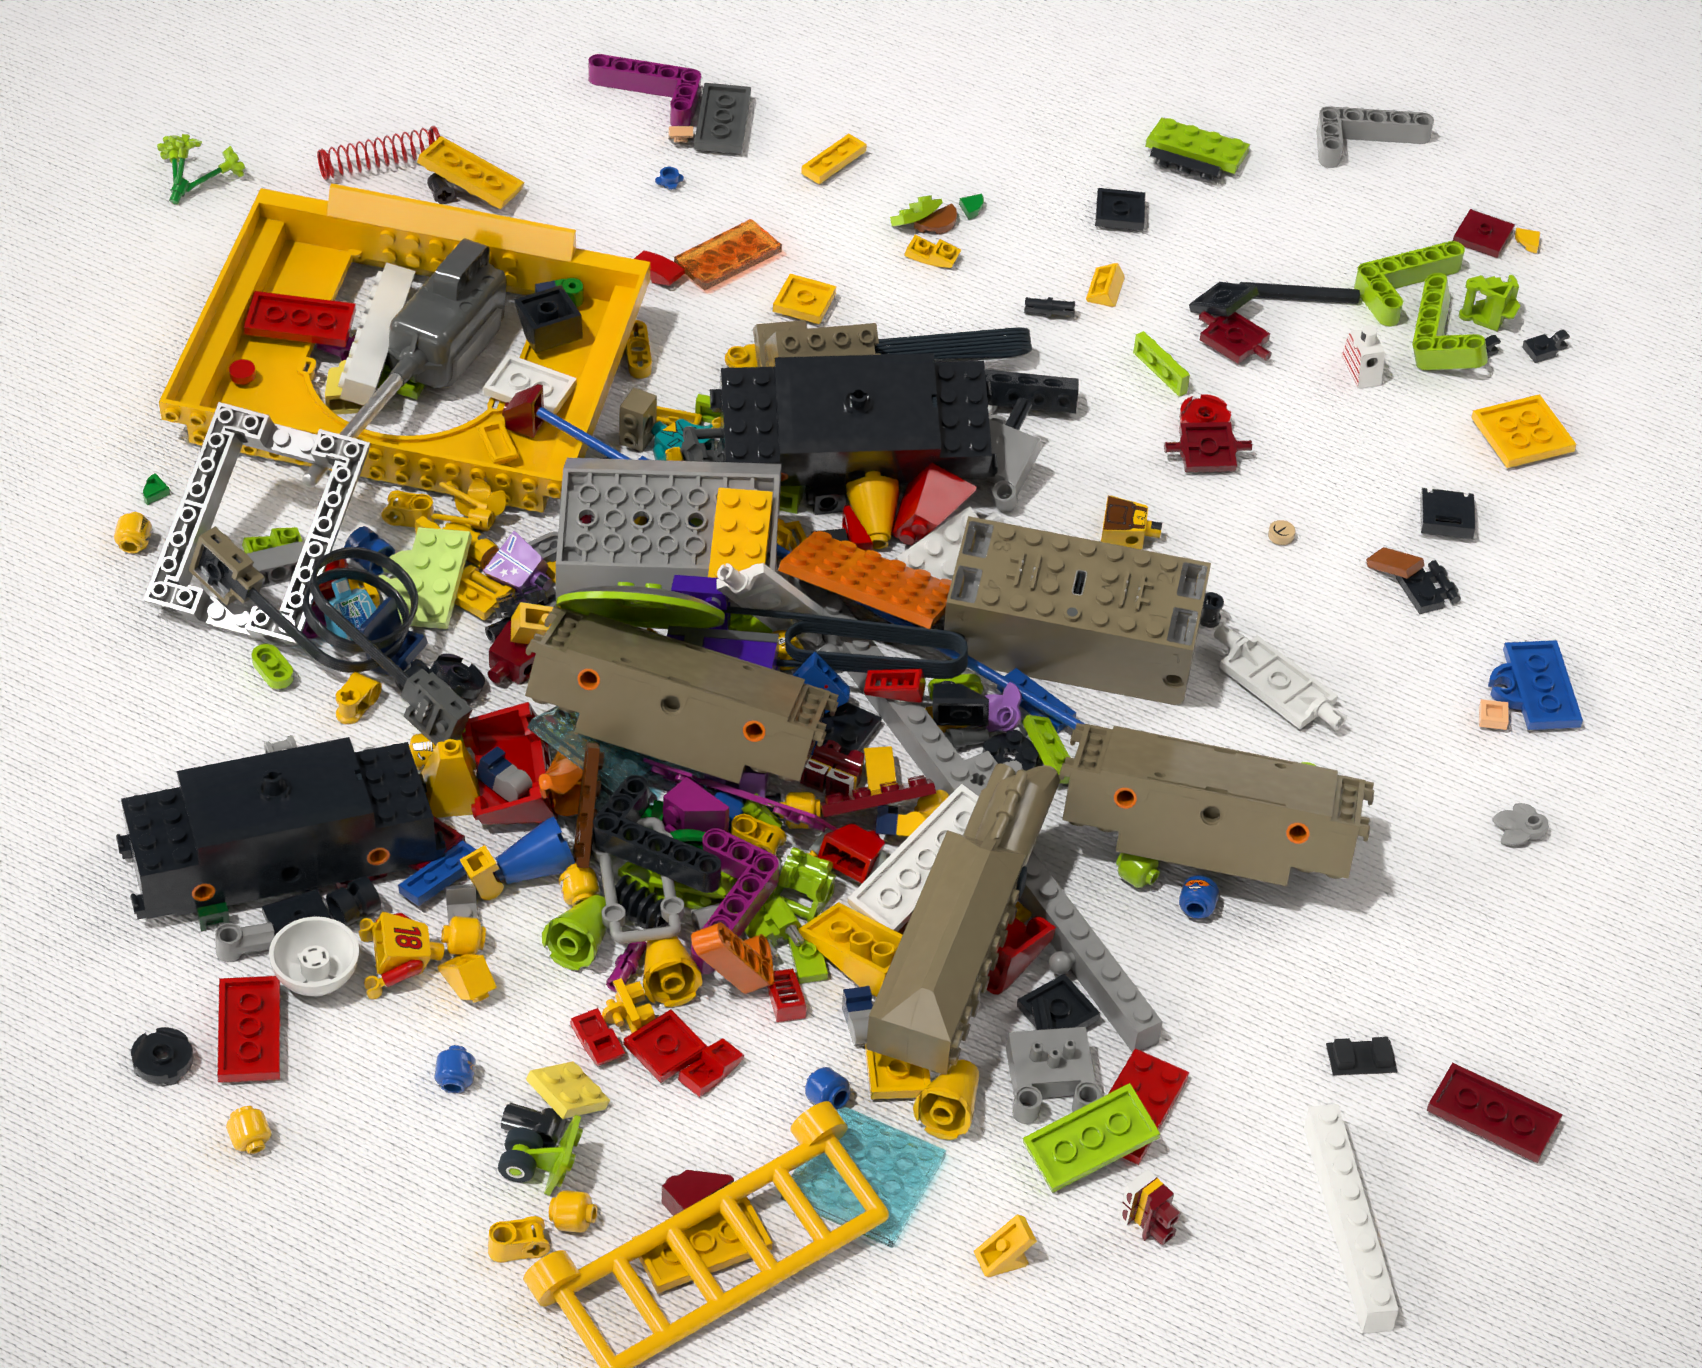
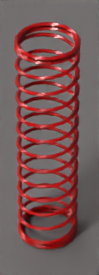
(324, 157)

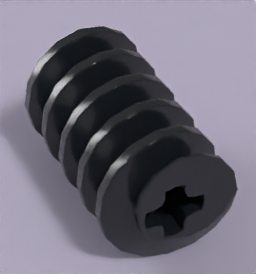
(639, 904)

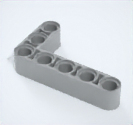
(1367, 125)

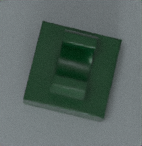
(212, 915)

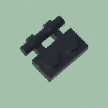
(1424, 594)

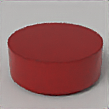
(242, 371)

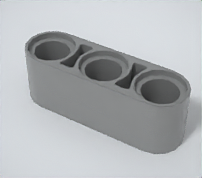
(277, 563)

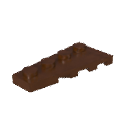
(586, 813)

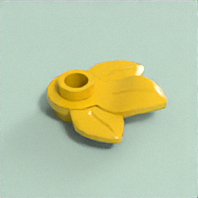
(741, 356)
(482, 492)

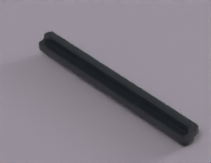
(1306, 293)

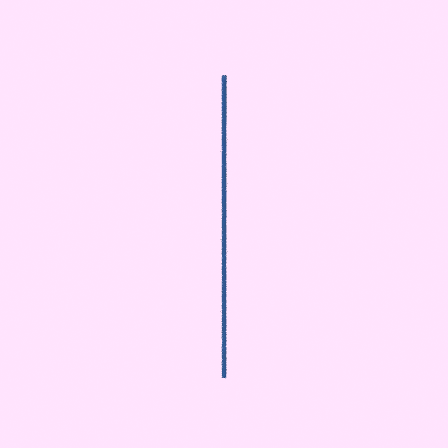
(973, 664)

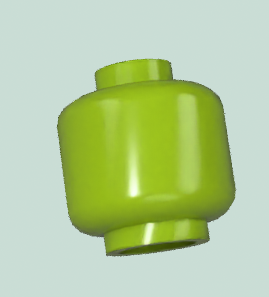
(1137, 869)

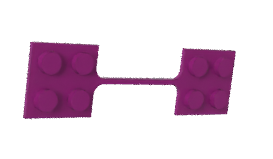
(789, 813)

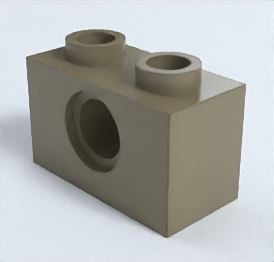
(637, 418)

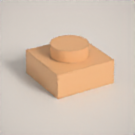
(680, 133)
(1493, 714)

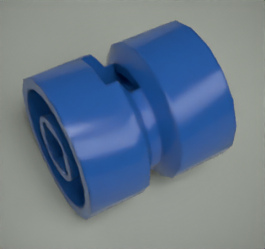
(366, 538)

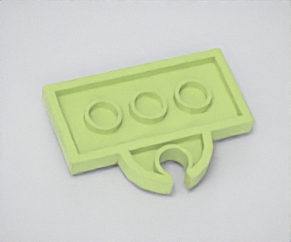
(436, 570)

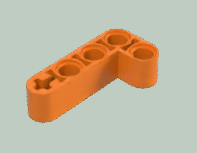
(741, 962)

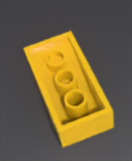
(854, 944)

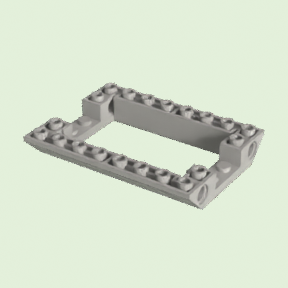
(227, 433)

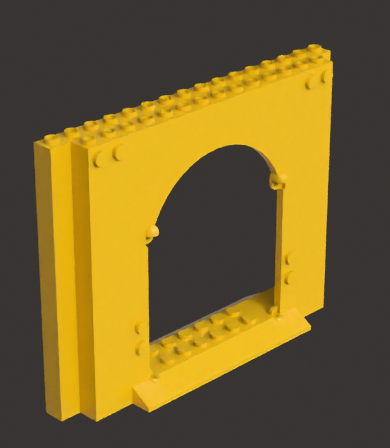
(306, 250)

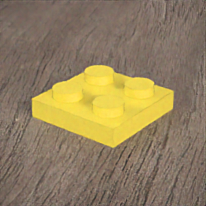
(568, 1090)

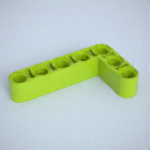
(1382, 276)
(1433, 349)

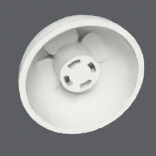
(314, 955)

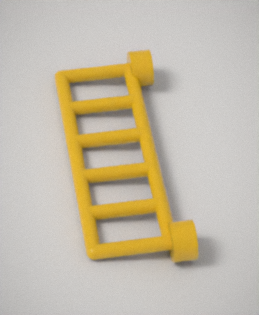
(818, 1132)

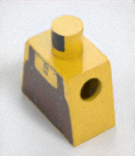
(1127, 523)

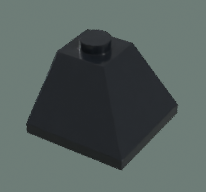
(959, 705)

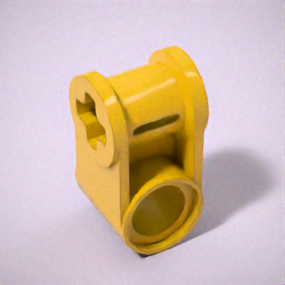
(407, 508)
(356, 697)
(758, 832)
(518, 1239)

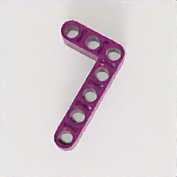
(650, 78)
(739, 905)

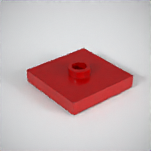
(665, 1045)

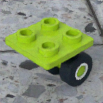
(526, 1153)

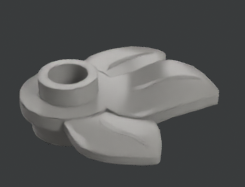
(1521, 824)

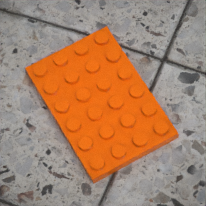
(868, 578)

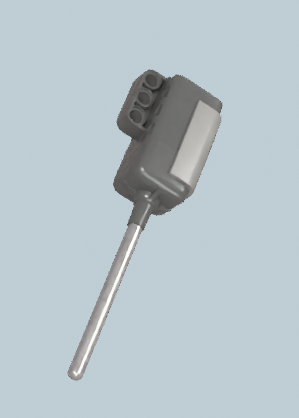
(437, 331)

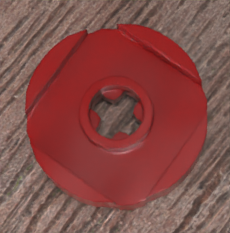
(1194, 410)

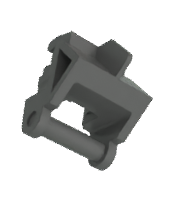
(696, 451)

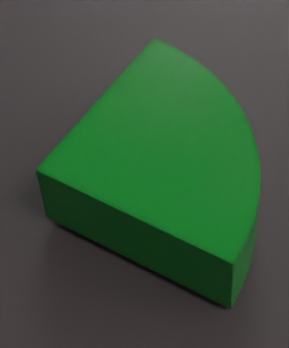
(971, 205)
(155, 489)

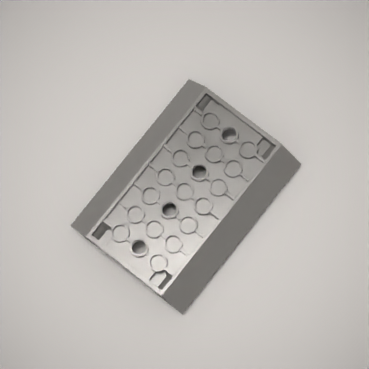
(665, 493)

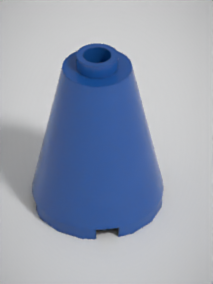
(535, 855)

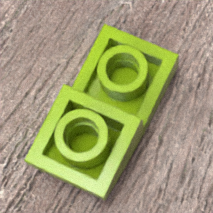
(917, 211)
(277, 538)

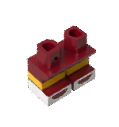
(833, 770)
(1150, 1206)

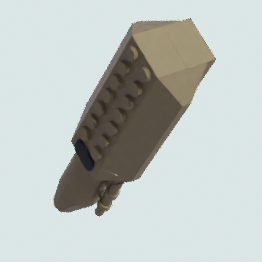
(961, 923)

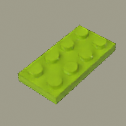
(1198, 144)
(1091, 1137)

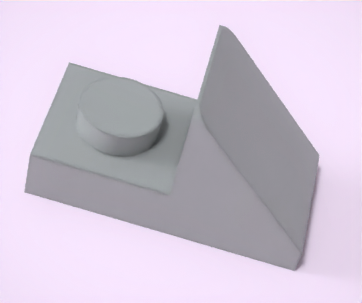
(461, 901)

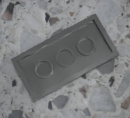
(722, 118)

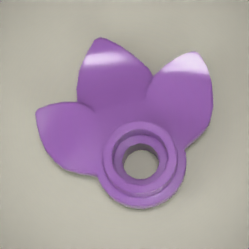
(1004, 709)

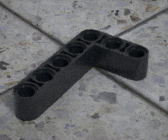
(621, 836)

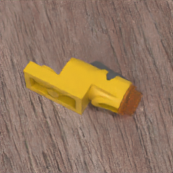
(481, 547)

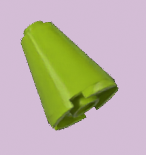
(576, 934)

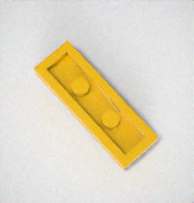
(833, 158)

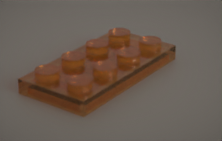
(728, 254)

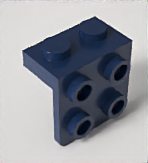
(386, 621)

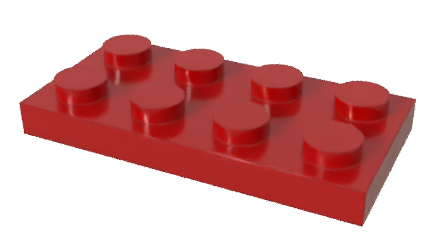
(300, 318)
(249, 1029)
(1157, 1087)

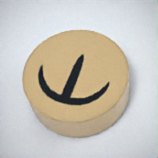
(1281, 532)

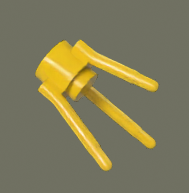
(477, 518)

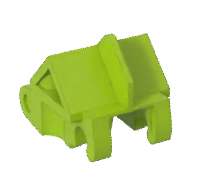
(1497, 306)
(809, 876)

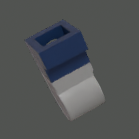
(503, 776)
(856, 1010)

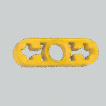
(644, 355)

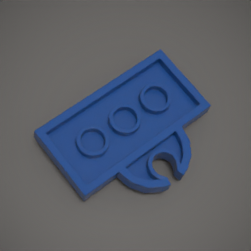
(1537, 685)

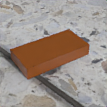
(1395, 562)

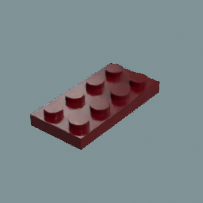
(888, 793)
(1494, 1112)

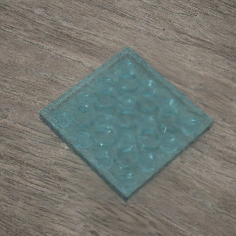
(558, 730)
(890, 1160)

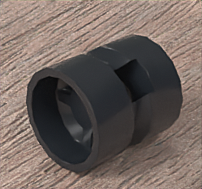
(356, 900)

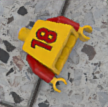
(400, 949)

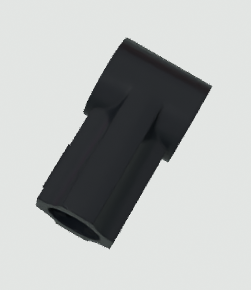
(545, 1123)

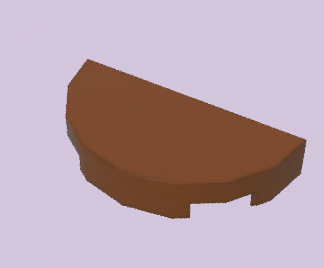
(939, 221)

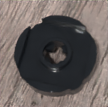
(509, 604)
(463, 680)
(1012, 744)
(164, 1070)

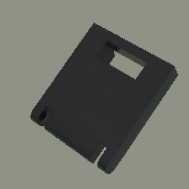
(1450, 507)

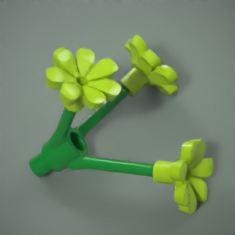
(176, 147)

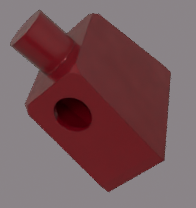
(509, 659)

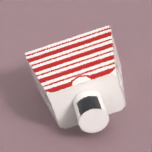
(1364, 357)

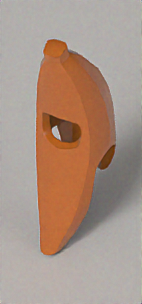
(564, 782)

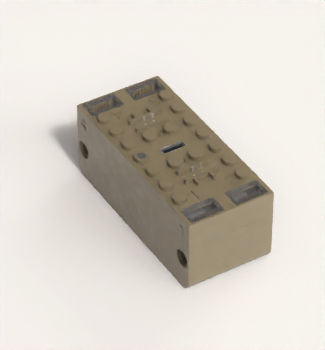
(1077, 610)

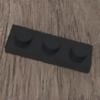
(1185, 164)

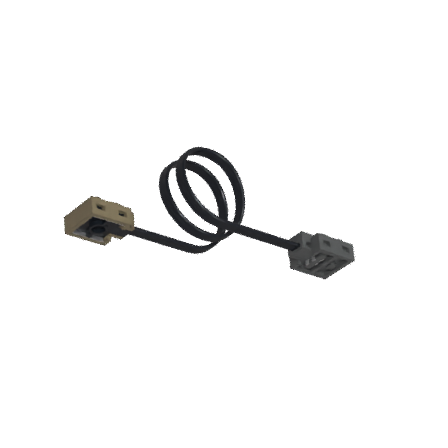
(231, 576)

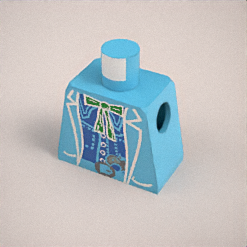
(352, 604)

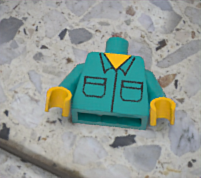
(670, 439)

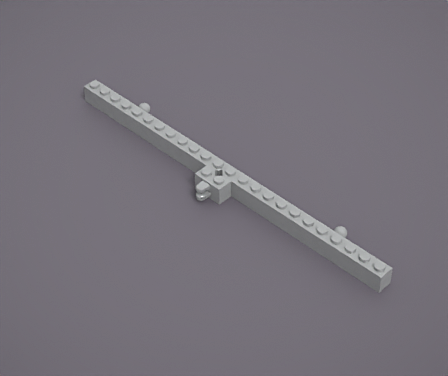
(1073, 939)

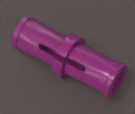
(626, 963)

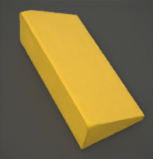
(1106, 285)

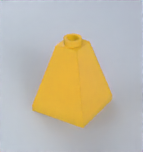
(450, 780)

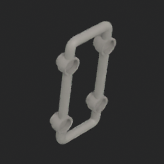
(614, 914)

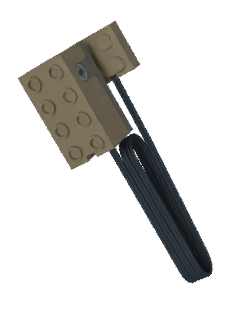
(795, 340)

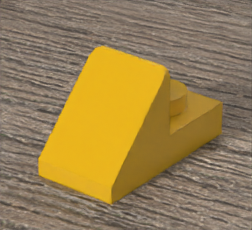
(1006, 1248)

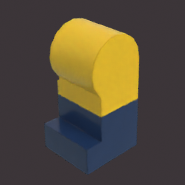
(892, 823)

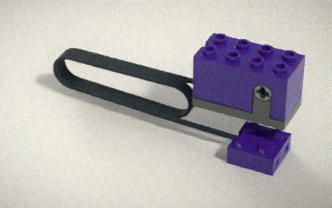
(764, 647)

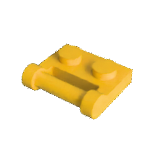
(475, 597)

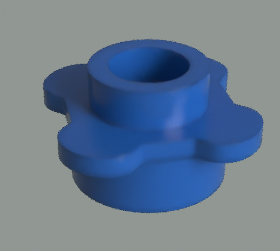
(669, 177)

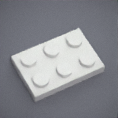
(518, 374)

